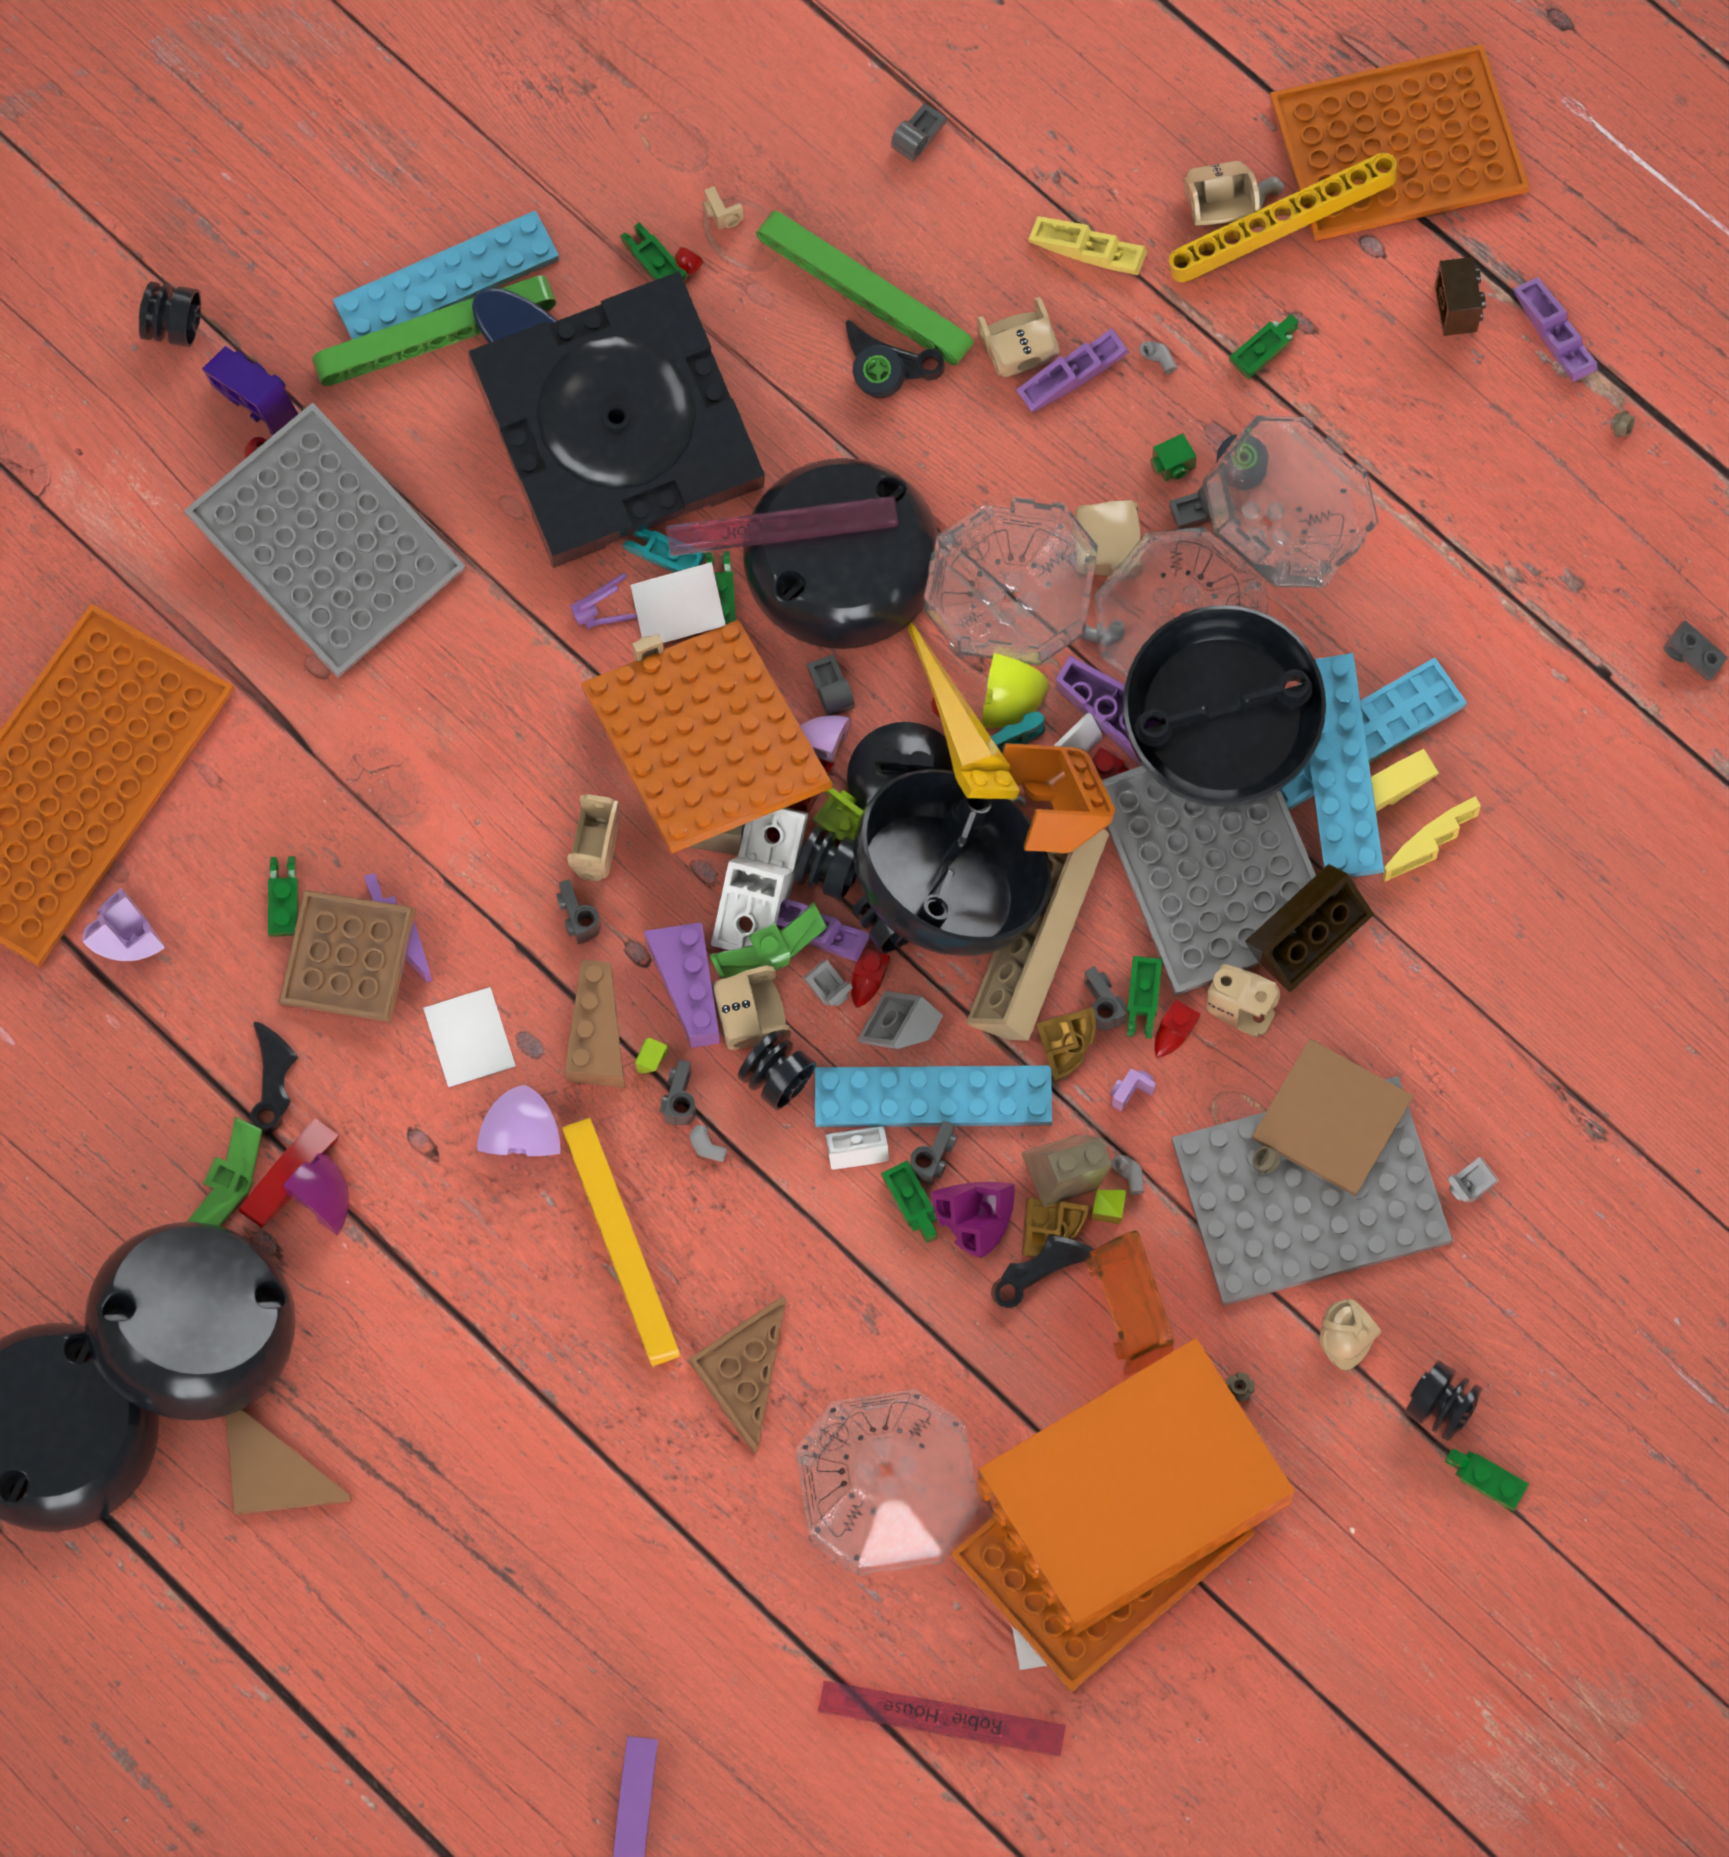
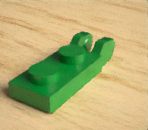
(651, 254)
(725, 586)
(282, 899)
(1143, 992)

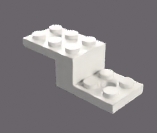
(759, 877)

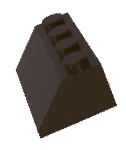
(1309, 927)

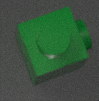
(1173, 458)

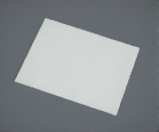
(679, 603)
(469, 1037)

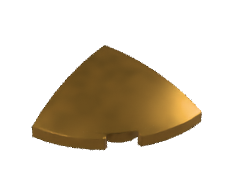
(1067, 1040)
(1057, 1219)

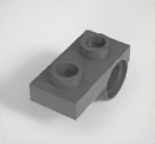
(914, 136)
(1190, 509)
(1693, 648)
(831, 685)
(568, 901)
(1100, 988)
(679, 1081)
(944, 1142)

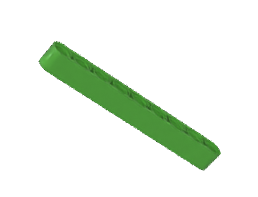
(864, 287)
(415, 336)

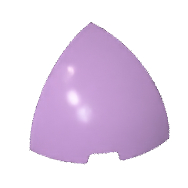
(825, 734)
(121, 931)
(518, 1125)

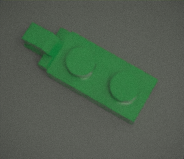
(1264, 346)
(911, 1199)
(1487, 1478)

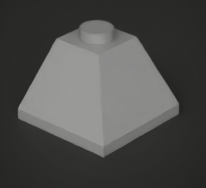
(900, 1021)

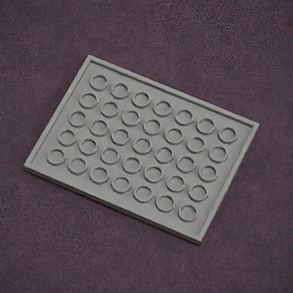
(325, 540)
(1204, 872)
(1296, 1226)

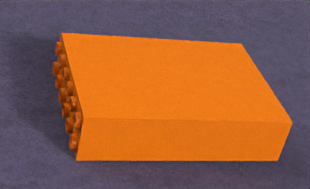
(1134, 1487)

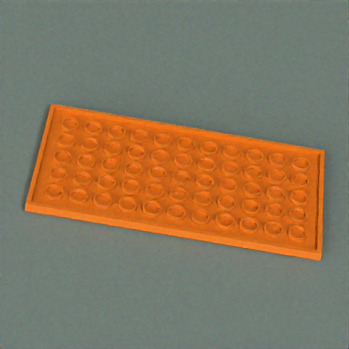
(87, 767)

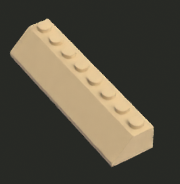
(1024, 970)

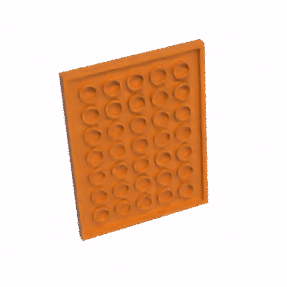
(1429, 113)
(706, 736)
(1073, 1659)

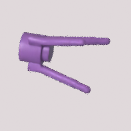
(585, 609)

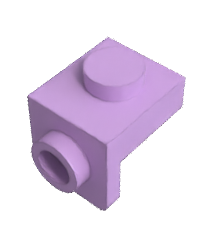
(1124, 1089)

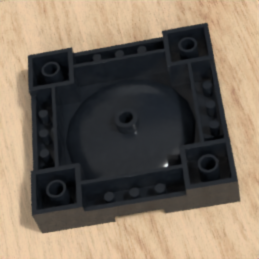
(626, 358)

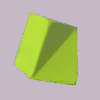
(650, 1055)
(1109, 1205)

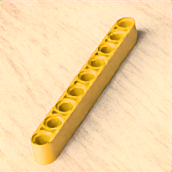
(1290, 206)
(621, 1242)

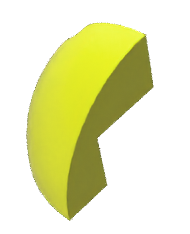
(1012, 692)

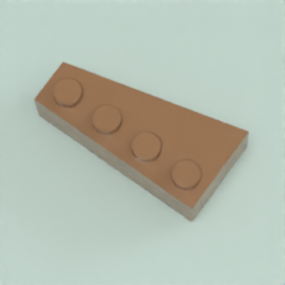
(594, 1034)

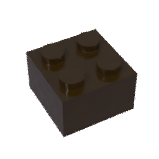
(1459, 296)

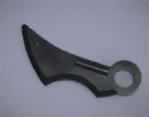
(913, 362)
(276, 1059)
(1055, 1255)

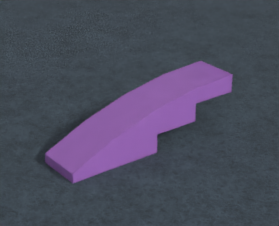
(1554, 329)
(1073, 371)
(836, 938)
(415, 953)
(635, 1797)

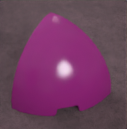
(321, 1190)
(975, 1213)

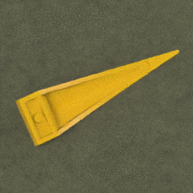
(974, 755)

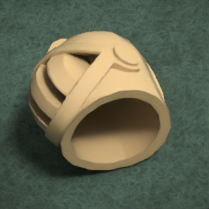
(1347, 1333)

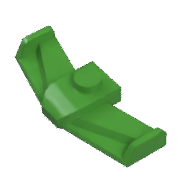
(771, 945)
(230, 1178)

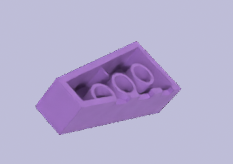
(1098, 695)
(684, 969)

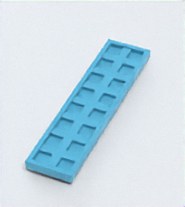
(448, 276)
(1394, 717)
(1344, 777)
(932, 1095)

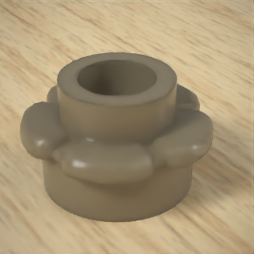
(1623, 424)
(1266, 1160)
(1243, 1379)

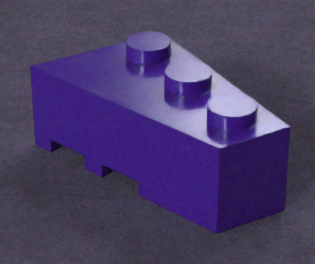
(251, 387)

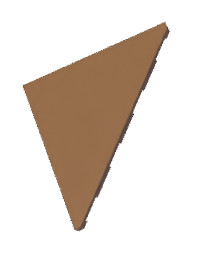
(740, 1370)
(271, 1474)

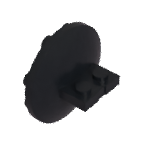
(891, 753)

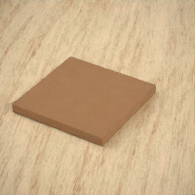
(347, 956)
(1332, 1117)

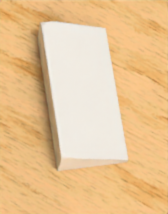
(1082, 735)
(857, 1147)

